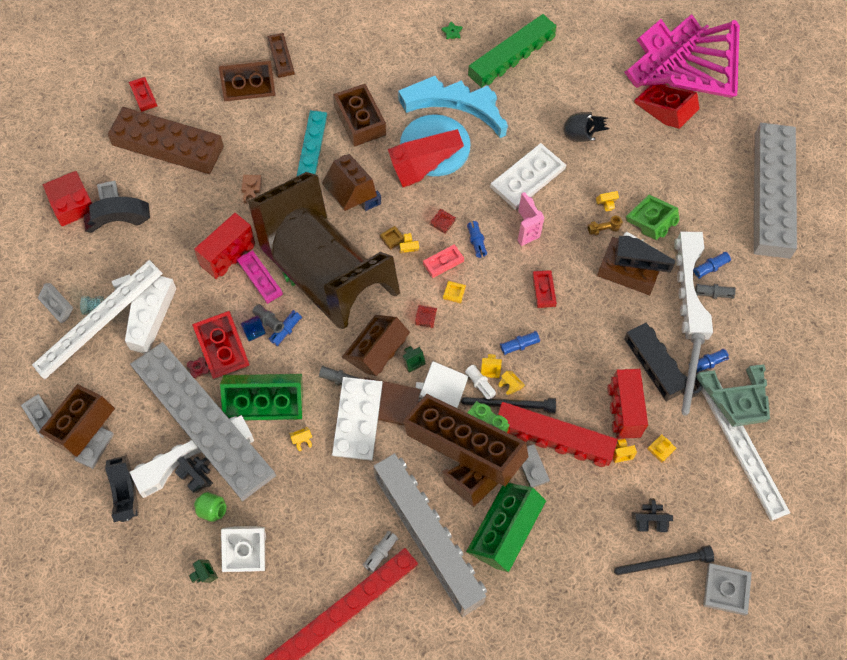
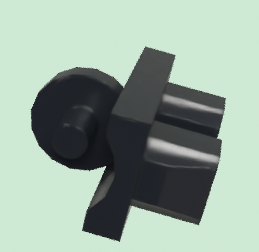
(197, 469)
(661, 519)

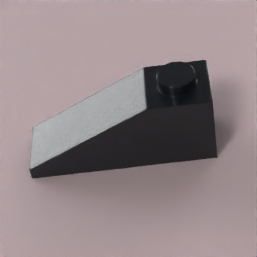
(638, 254)

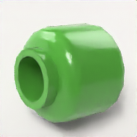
(210, 507)

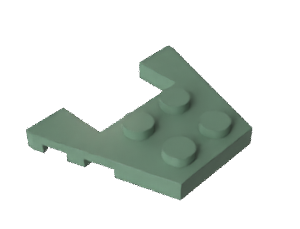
(740, 404)

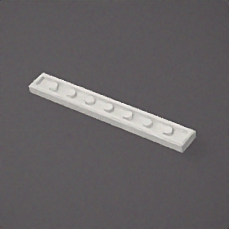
(96, 319)
(751, 464)

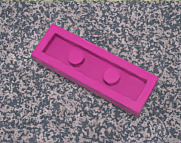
(259, 277)

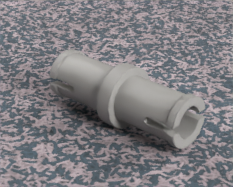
(380, 551)

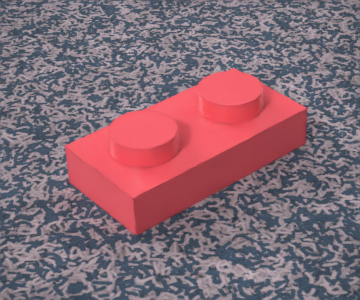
(443, 261)

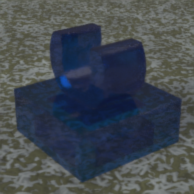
(253, 328)

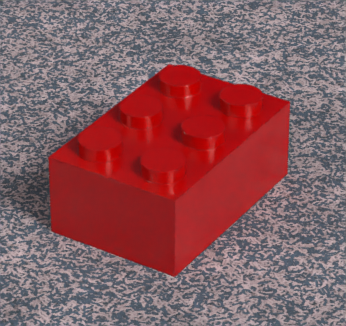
(225, 246)
(628, 404)

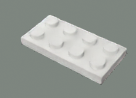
(528, 175)
(357, 419)

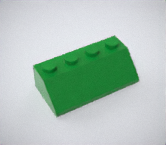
(262, 396)
(506, 526)

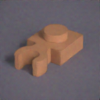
(250, 185)

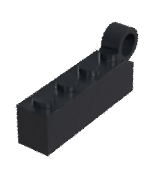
(657, 362)

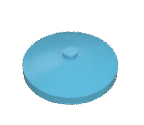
(437, 124)

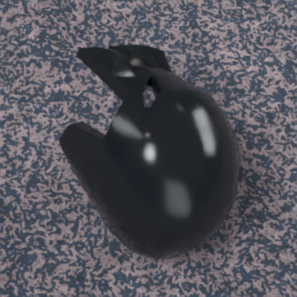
(579, 125)

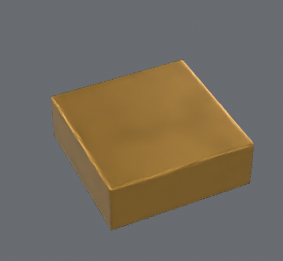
(392, 237)

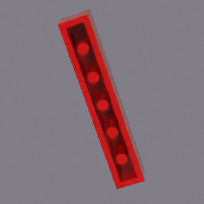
(559, 435)

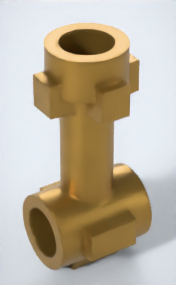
(614, 225)

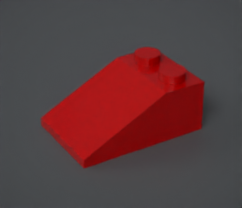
(669, 104)
(68, 198)
(221, 344)

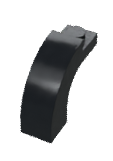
(116, 209)
(123, 489)

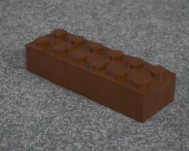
(166, 140)
(466, 439)

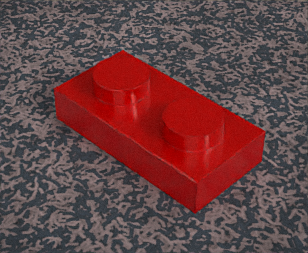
(143, 94)
(544, 289)

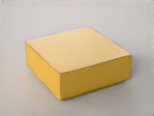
(454, 292)

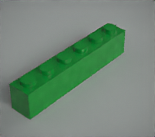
(512, 50)

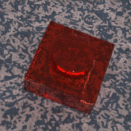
(443, 221)
(425, 316)

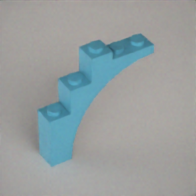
(456, 96)

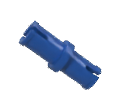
(477, 239)
(712, 264)
(289, 323)
(520, 342)
(710, 360)

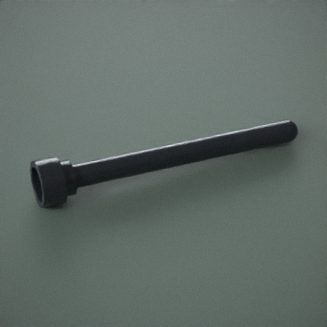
(547, 405)
(704, 554)

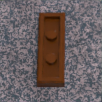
(281, 55)

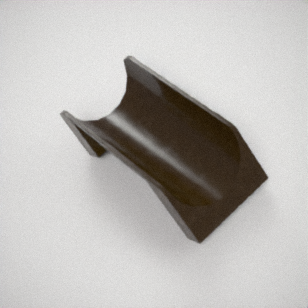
(313, 252)

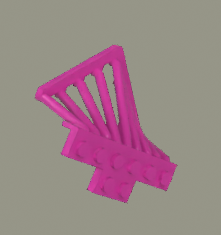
(666, 54)

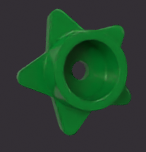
(452, 35)

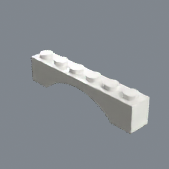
(696, 317)
(153, 475)

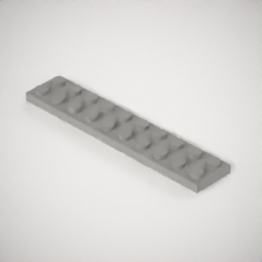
(203, 421)

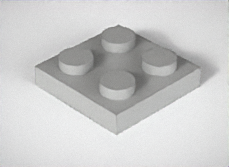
(727, 589)

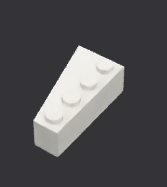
(148, 313)

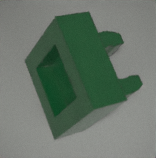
(413, 358)
(204, 572)

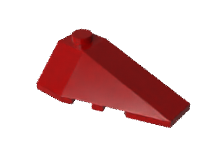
(419, 157)

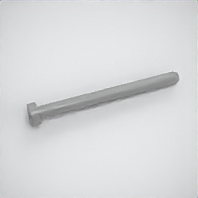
(697, 340)

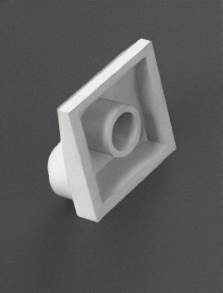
(243, 548)

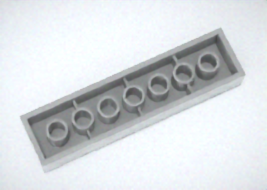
(775, 191)
(429, 535)

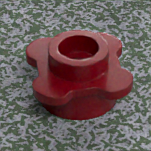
(198, 372)

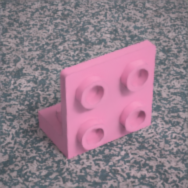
(533, 220)

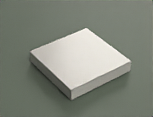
(444, 384)

